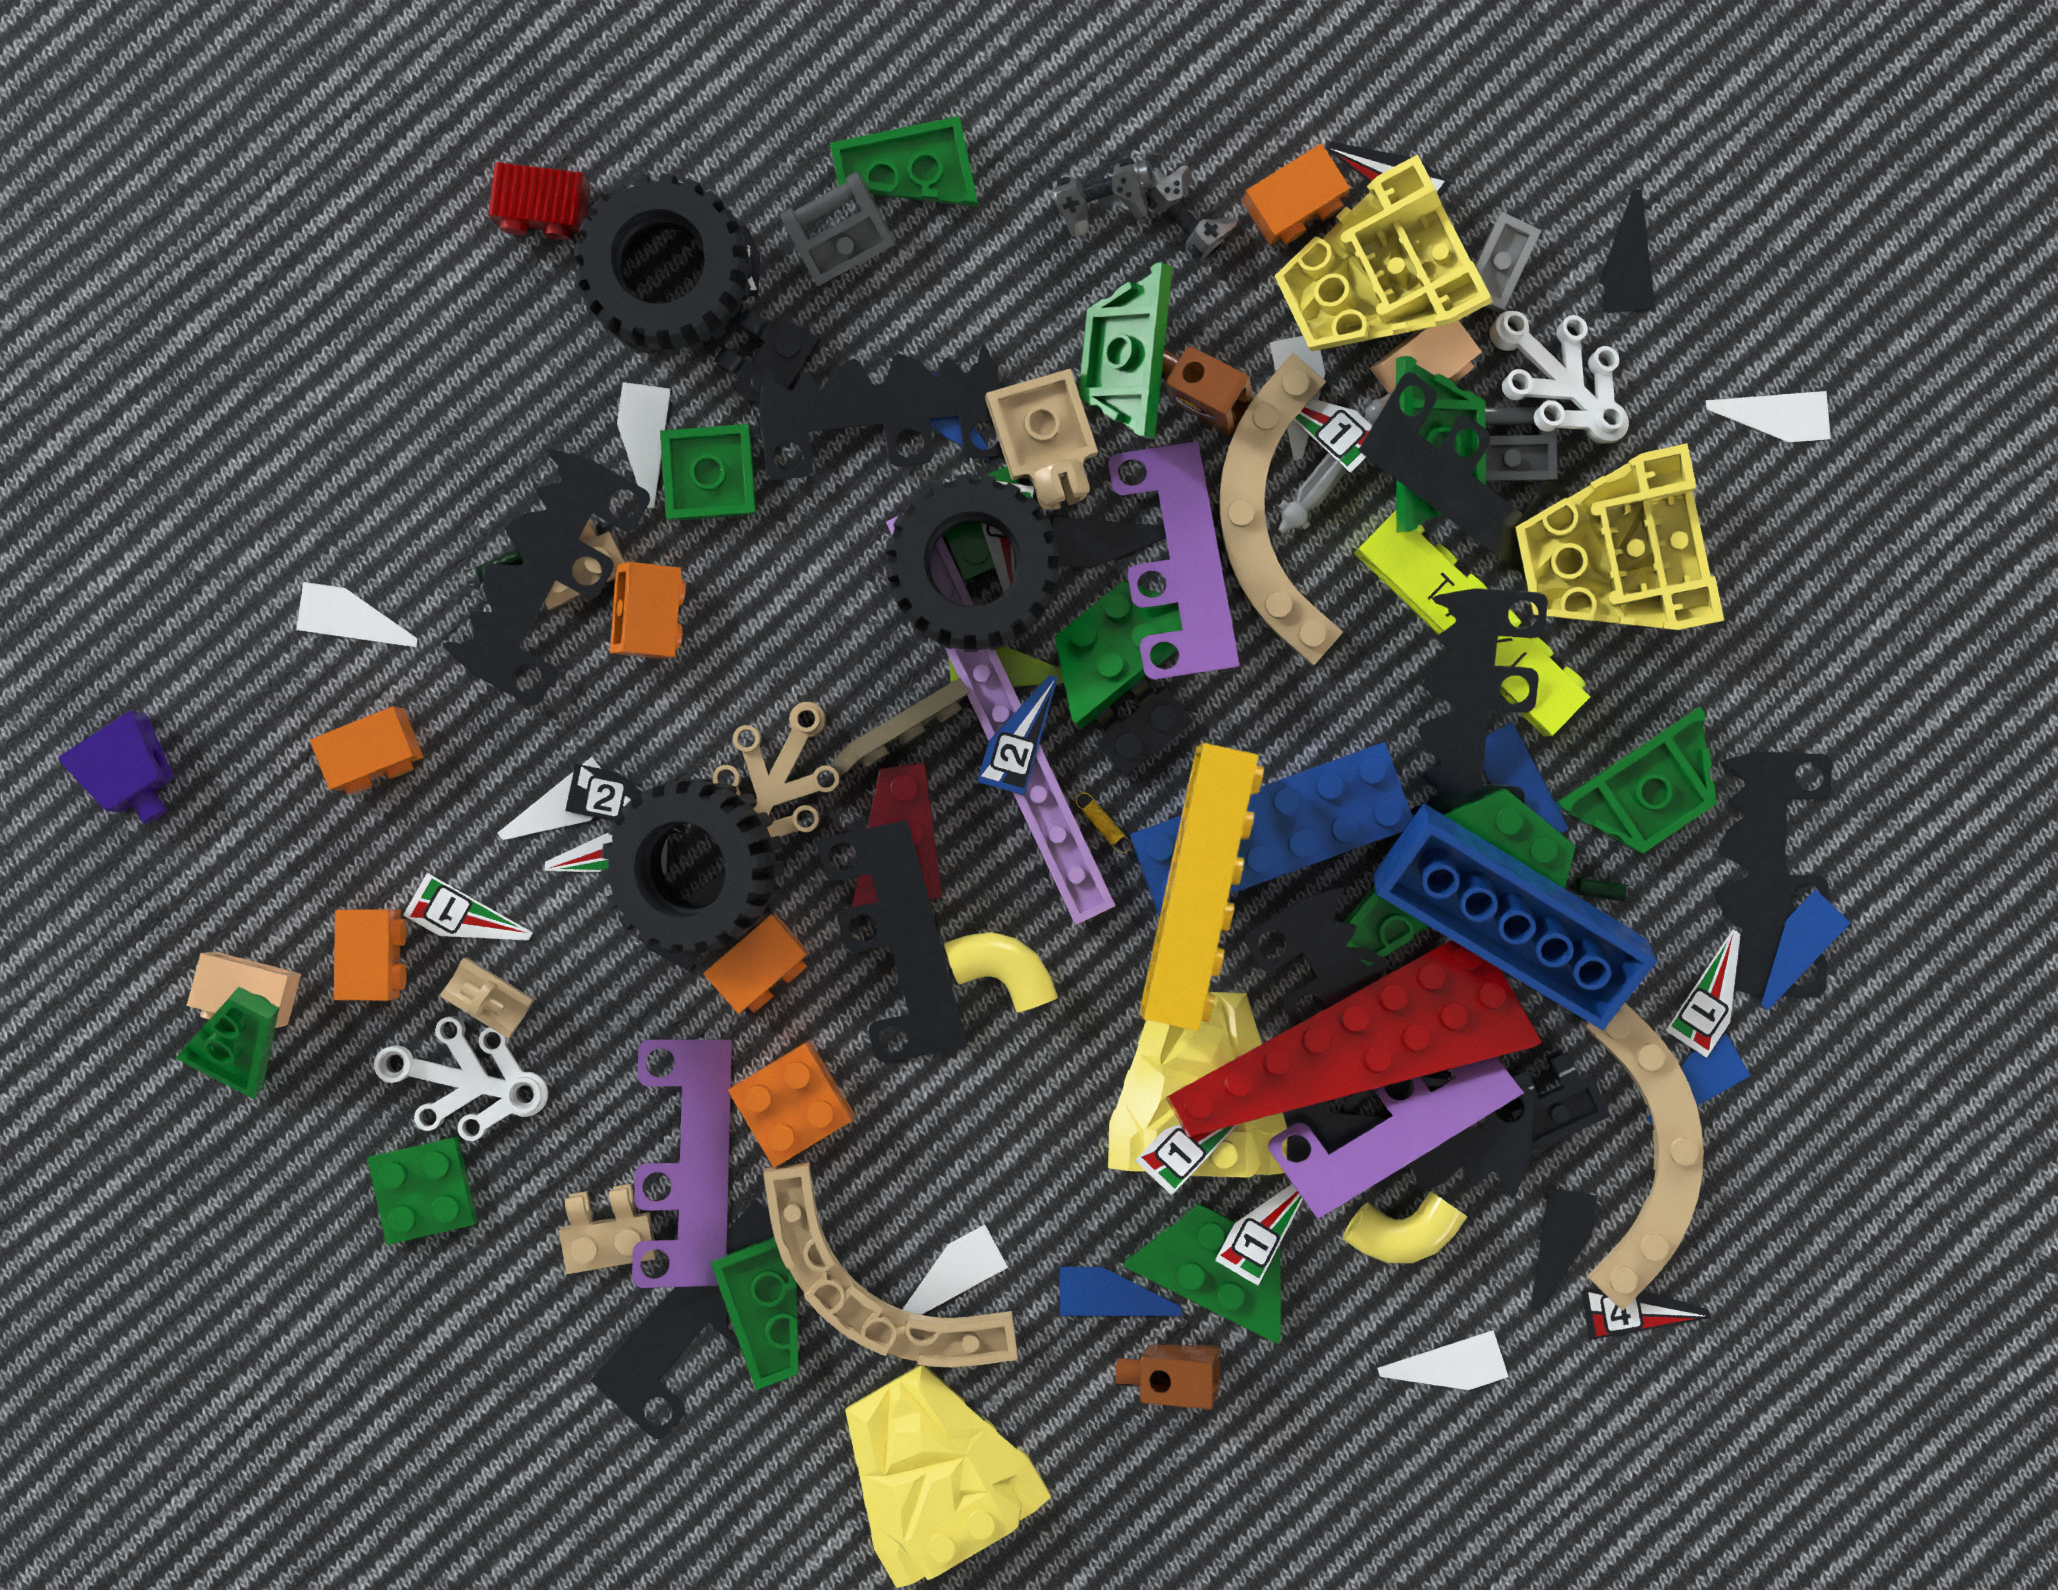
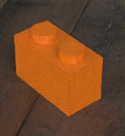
(1296, 196)
(647, 610)
(367, 750)
(369, 954)
(757, 964)

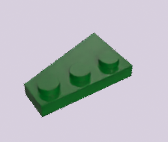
(911, 162)
(1381, 926)
(235, 1043)
(762, 1310)

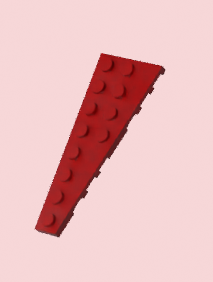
(1407, 1025)

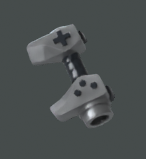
(1128, 183)
(1204, 236)

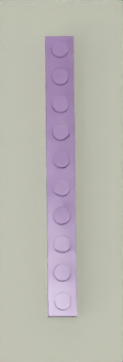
(1043, 801)

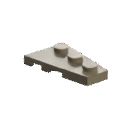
(902, 727)

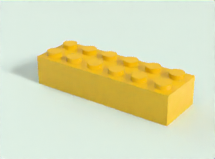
(1199, 887)

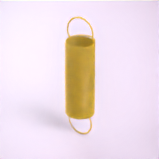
(1103, 822)

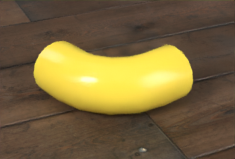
(1006, 960)
(1406, 1238)

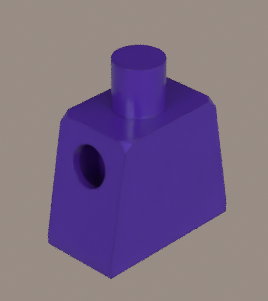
(122, 766)

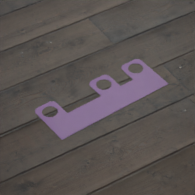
(1194, 567)
(1412, 1131)
(701, 1177)

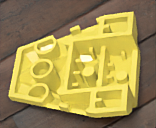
(1383, 267)
(1625, 549)
(1174, 1058)
(936, 1476)

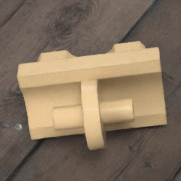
(487, 997)

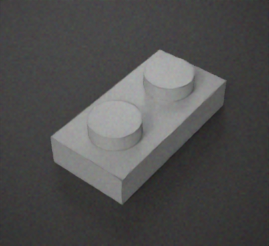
(1505, 257)

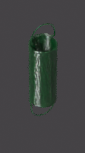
(511, 558)
(1602, 889)

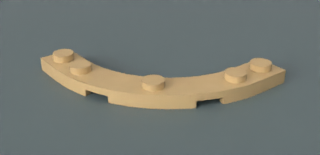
(1244, 519)
(1676, 1158)
(857, 1311)

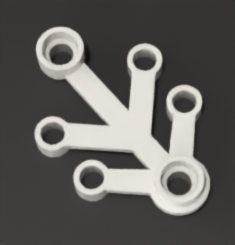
(1564, 380)
(470, 1080)

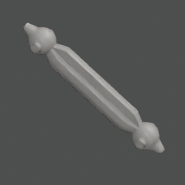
(1322, 479)

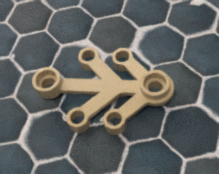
(772, 788)

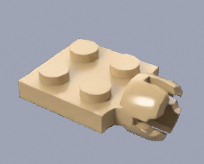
(1045, 436)

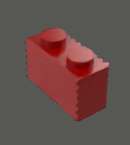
(538, 200)

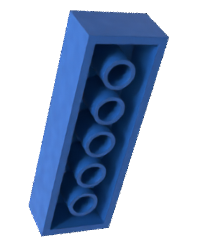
(1298, 820)
(1513, 917)

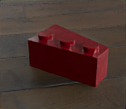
(900, 796)

